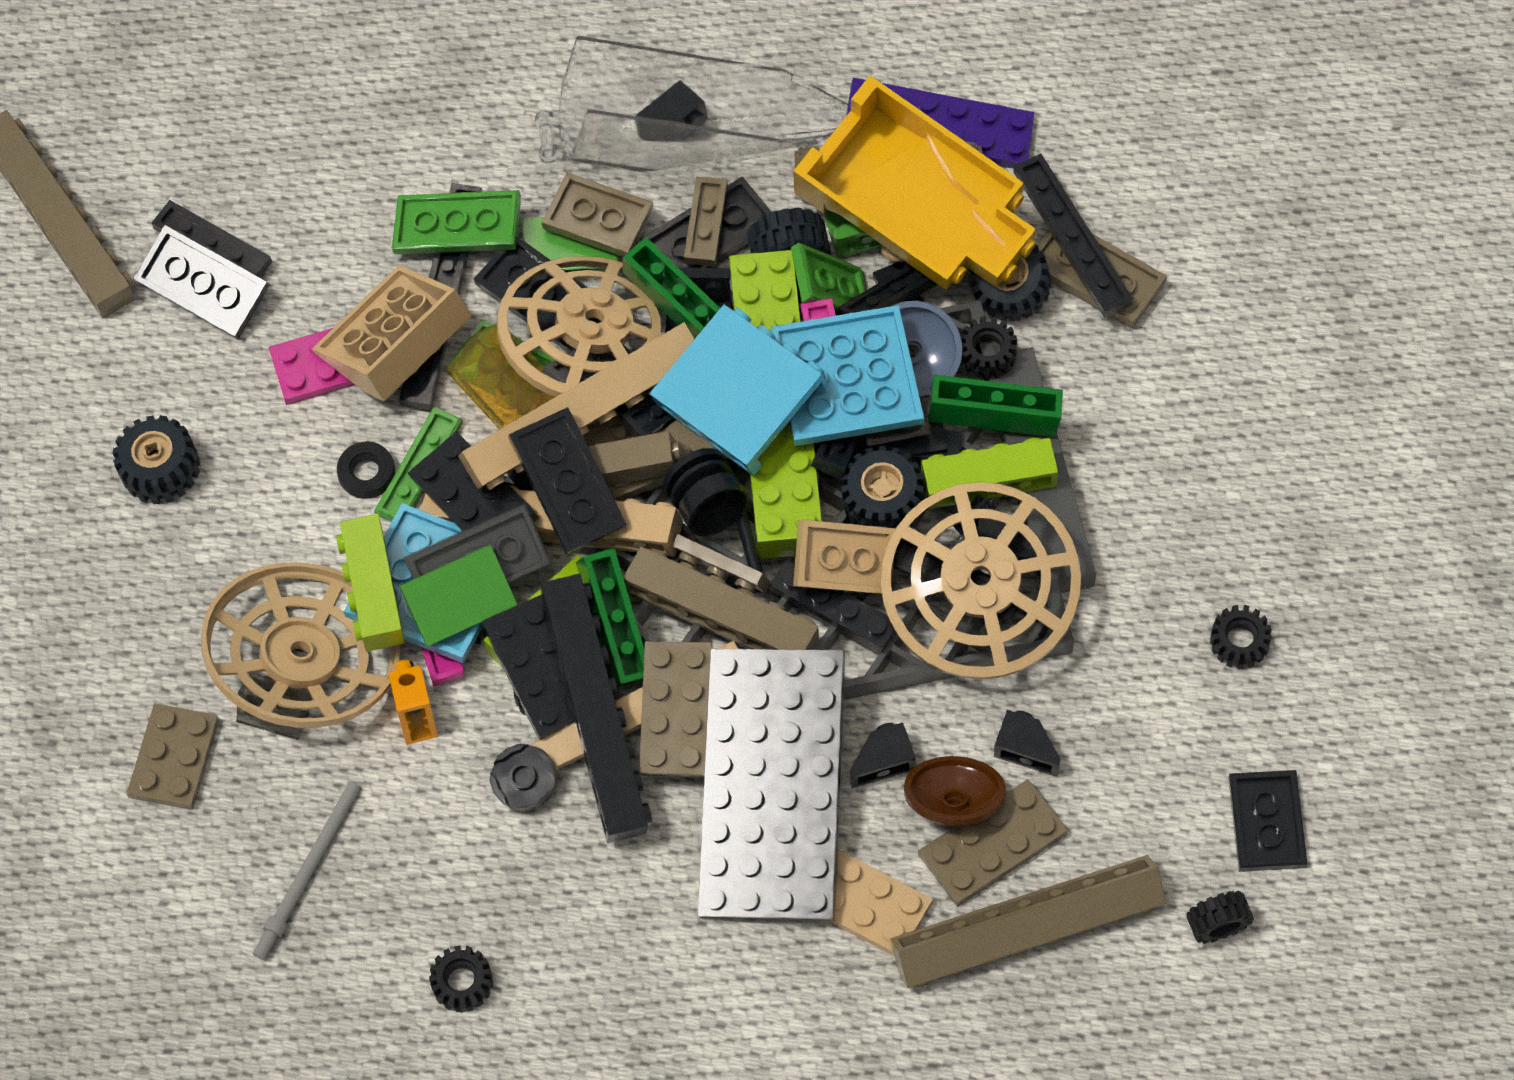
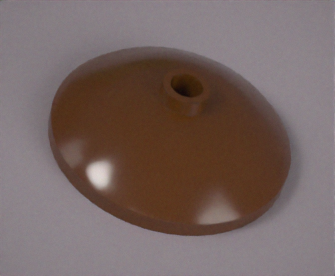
(954, 790)

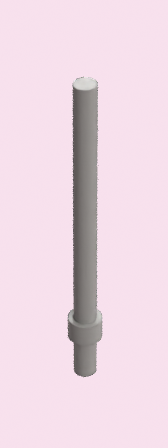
(276, 925)

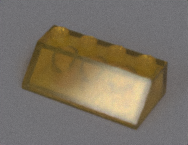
(492, 382)

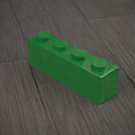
(668, 287)
(995, 405)
(615, 615)

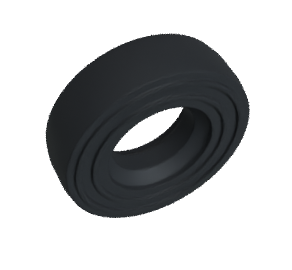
(360, 452)

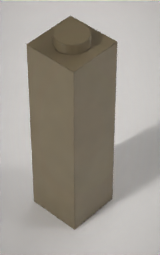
(636, 457)

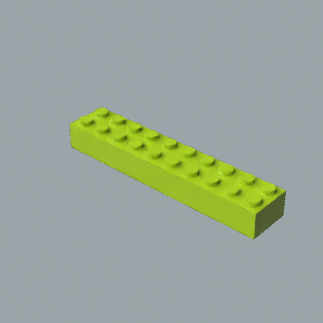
(786, 482)

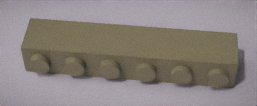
(716, 605)

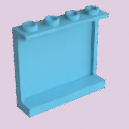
(737, 387)

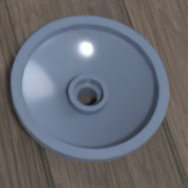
(935, 340)

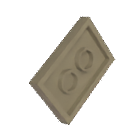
(597, 215)
(173, 756)

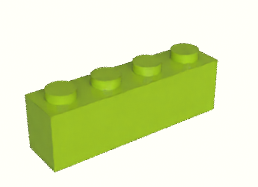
(1020, 465)
(371, 583)

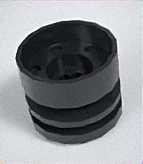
(706, 492)

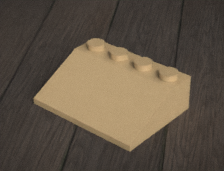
(393, 331)

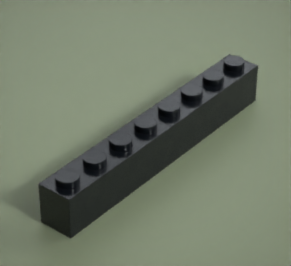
(594, 708)

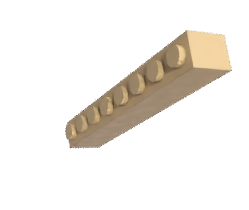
(587, 401)
(646, 525)

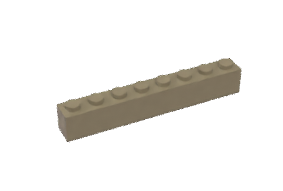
(61, 220)
(1028, 921)

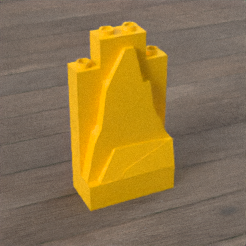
(918, 190)

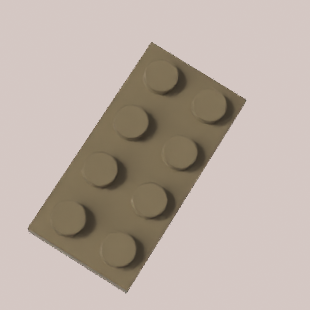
(1139, 278)
(674, 708)
(982, 853)

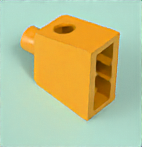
(409, 695)

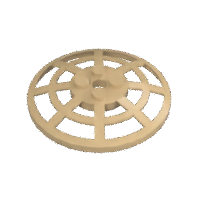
(572, 321)
(978, 600)
(292, 634)

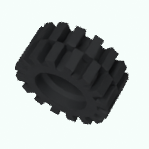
(988, 331)
(1245, 619)
(1219, 917)
(461, 959)

